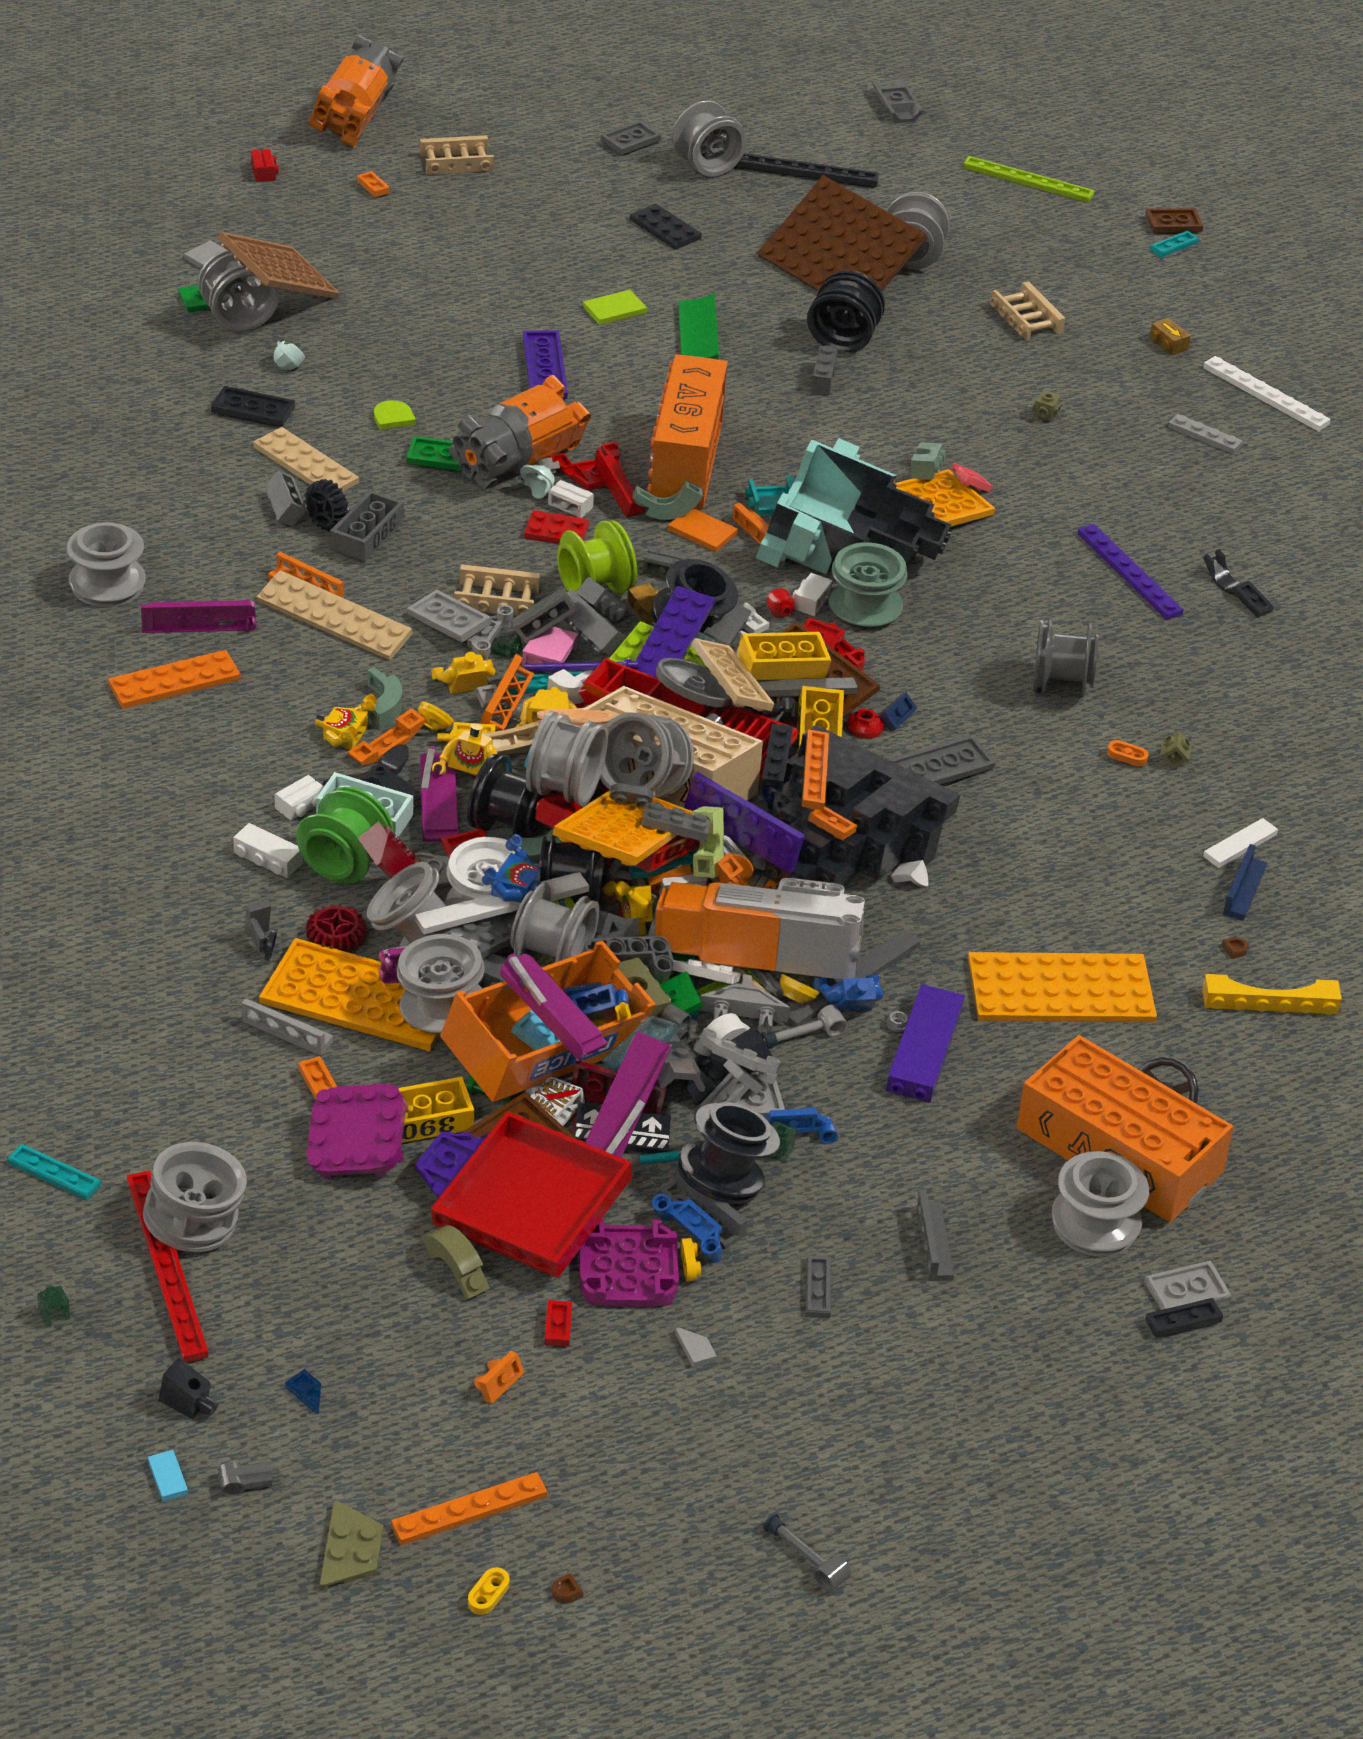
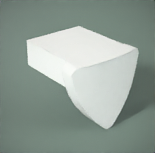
(755, 623)
(912, 872)

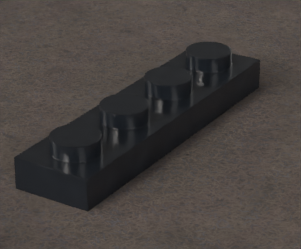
(777, 755)

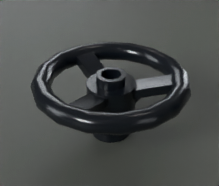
(1190, 1086)

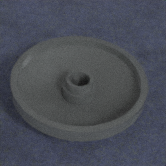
(692, 682)

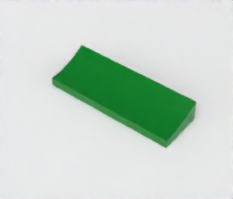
(698, 327)

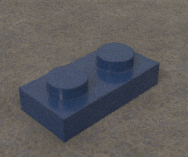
(898, 711)

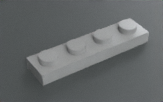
(1205, 434)

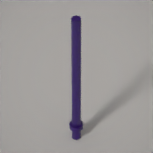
(582, 666)

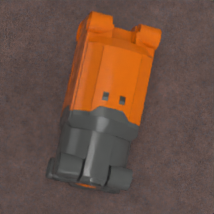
(356, 90)
(519, 433)

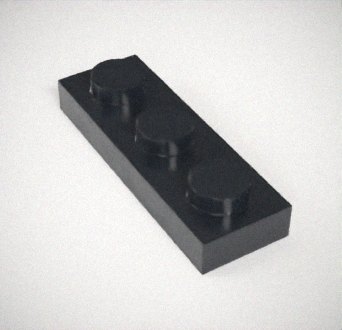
(1184, 1317)

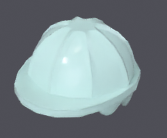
(288, 356)
(538, 479)

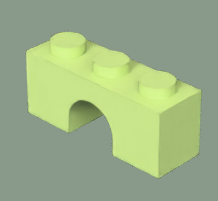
(712, 850)

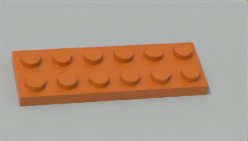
(174, 679)

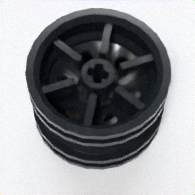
(842, 302)

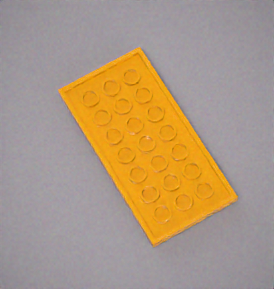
(614, 830)
(1061, 987)
(342, 992)

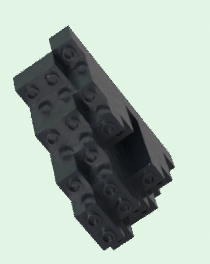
(894, 812)

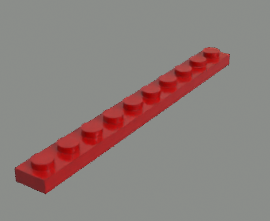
(170, 1279)

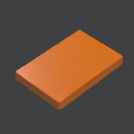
(703, 530)

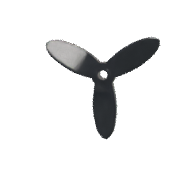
(387, 771)

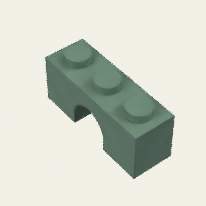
(927, 460)

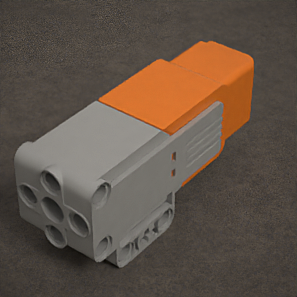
(793, 929)

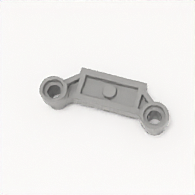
(481, 641)
(709, 1044)

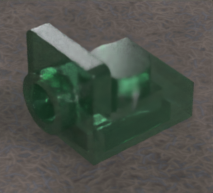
(505, 647)

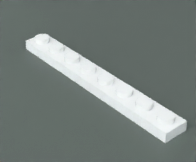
(1267, 393)

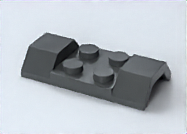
(899, 101)
(679, 1065)

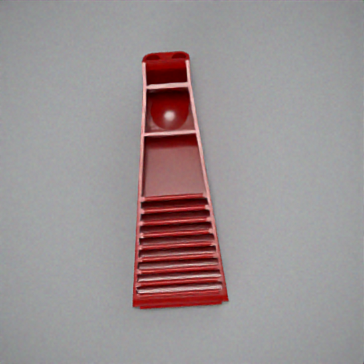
(611, 676)

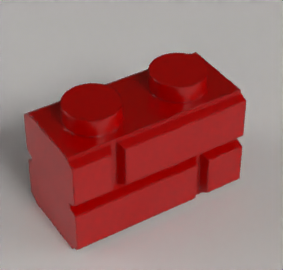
(264, 165)

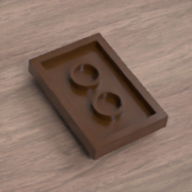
(1174, 220)

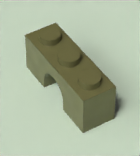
(639, 973)

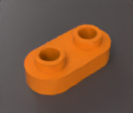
(1127, 753)

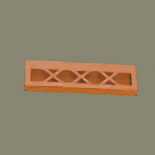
(750, 522)
(309, 571)
(502, 690)

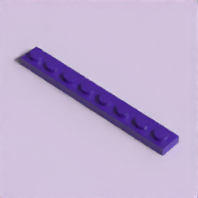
(1130, 572)

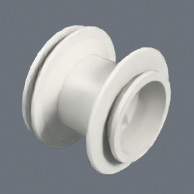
(470, 862)

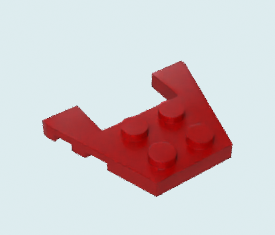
(585, 472)

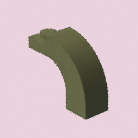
(460, 1256)

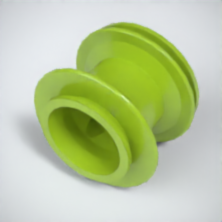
(604, 559)

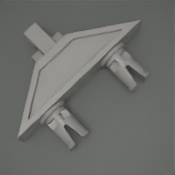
(746, 1002)

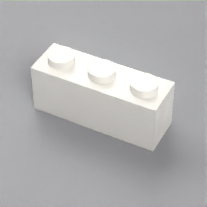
(267, 850)

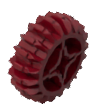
(336, 928)

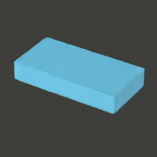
(167, 1476)

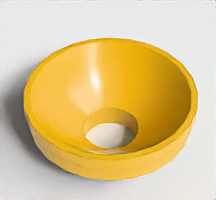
(434, 716)
(796, 990)

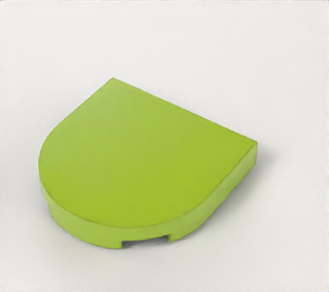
(393, 414)

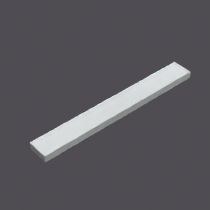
(491, 906)

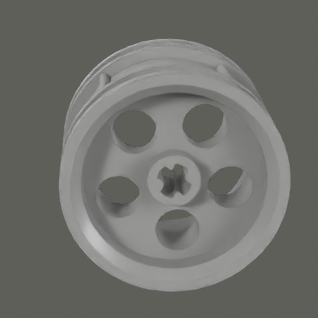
(225, 276)
(669, 760)
(188, 1218)

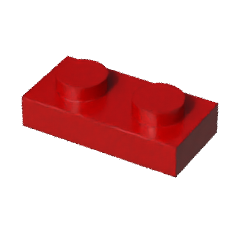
(558, 1323)

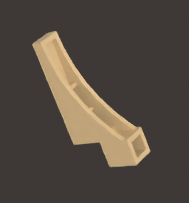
(514, 739)

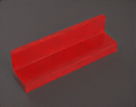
(617, 484)

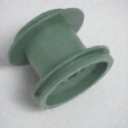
(868, 584)

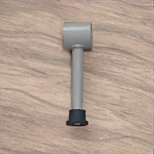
(829, 1019)

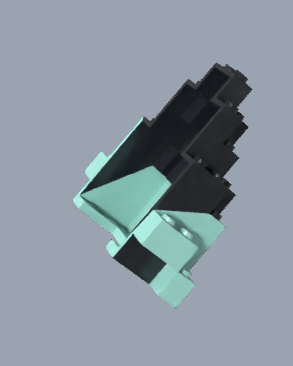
(844, 504)

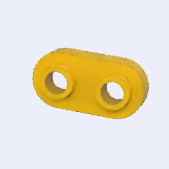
(688, 1253)
(486, 1592)

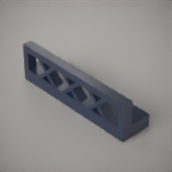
(1244, 885)

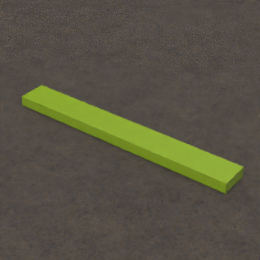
(1028, 179)

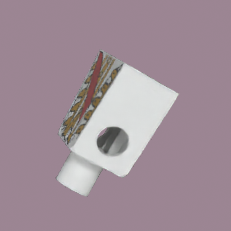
(557, 1098)

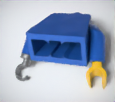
(603, 1002)

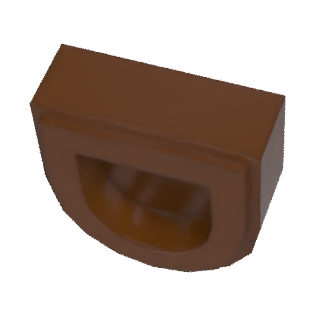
(1235, 947)
(566, 1589)

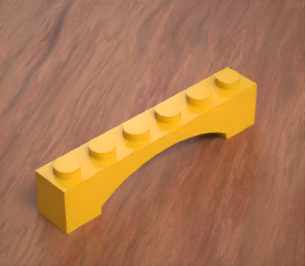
(1224, 993)

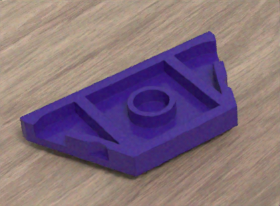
(446, 1159)

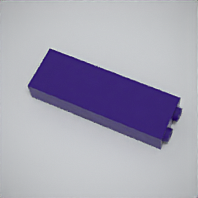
(925, 1043)

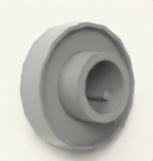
(548, 463)

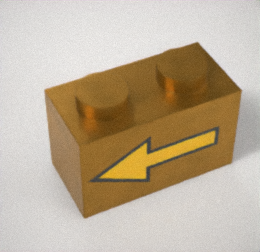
(1170, 336)

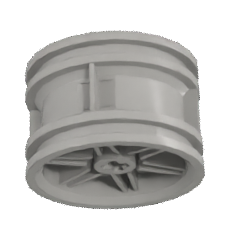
(566, 758)

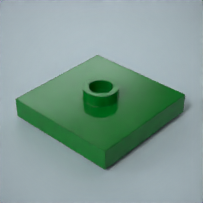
(192, 299)
(682, 993)

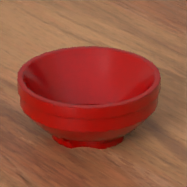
(863, 727)

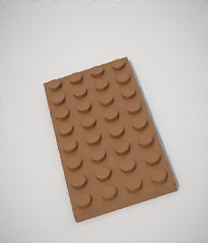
(277, 265)

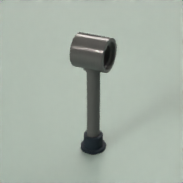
(829, 1572)

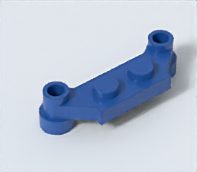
(806, 1121)
(694, 1221)

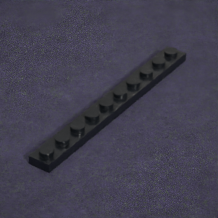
(808, 169)

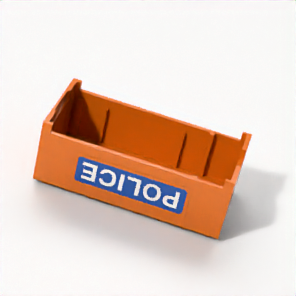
(505, 1065)

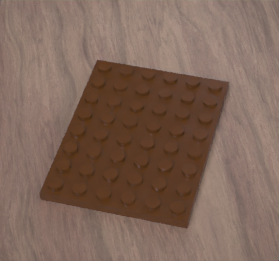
(840, 232)

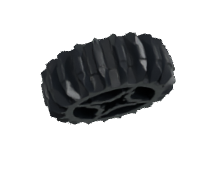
(326, 503)

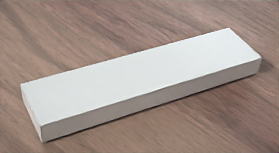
(1239, 842)

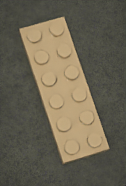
(303, 459)
(732, 675)

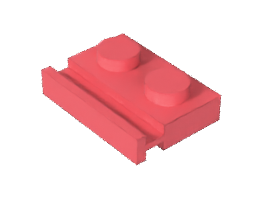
(972, 478)

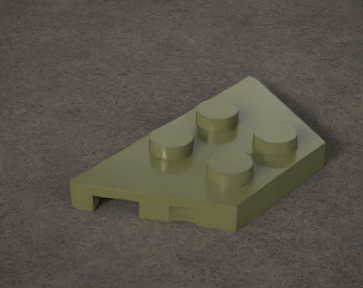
(351, 1547)

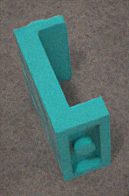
(765, 498)

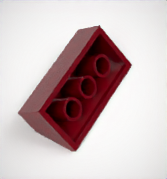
(387, 851)
(597, 1081)

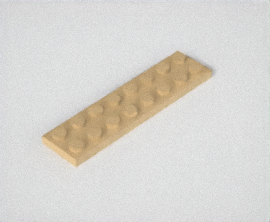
(334, 615)

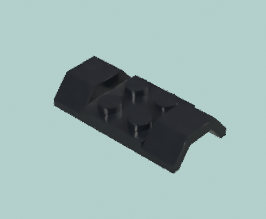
(712, 1066)

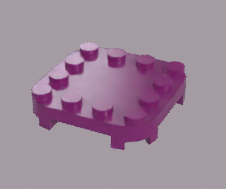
(356, 1130)
(630, 1265)

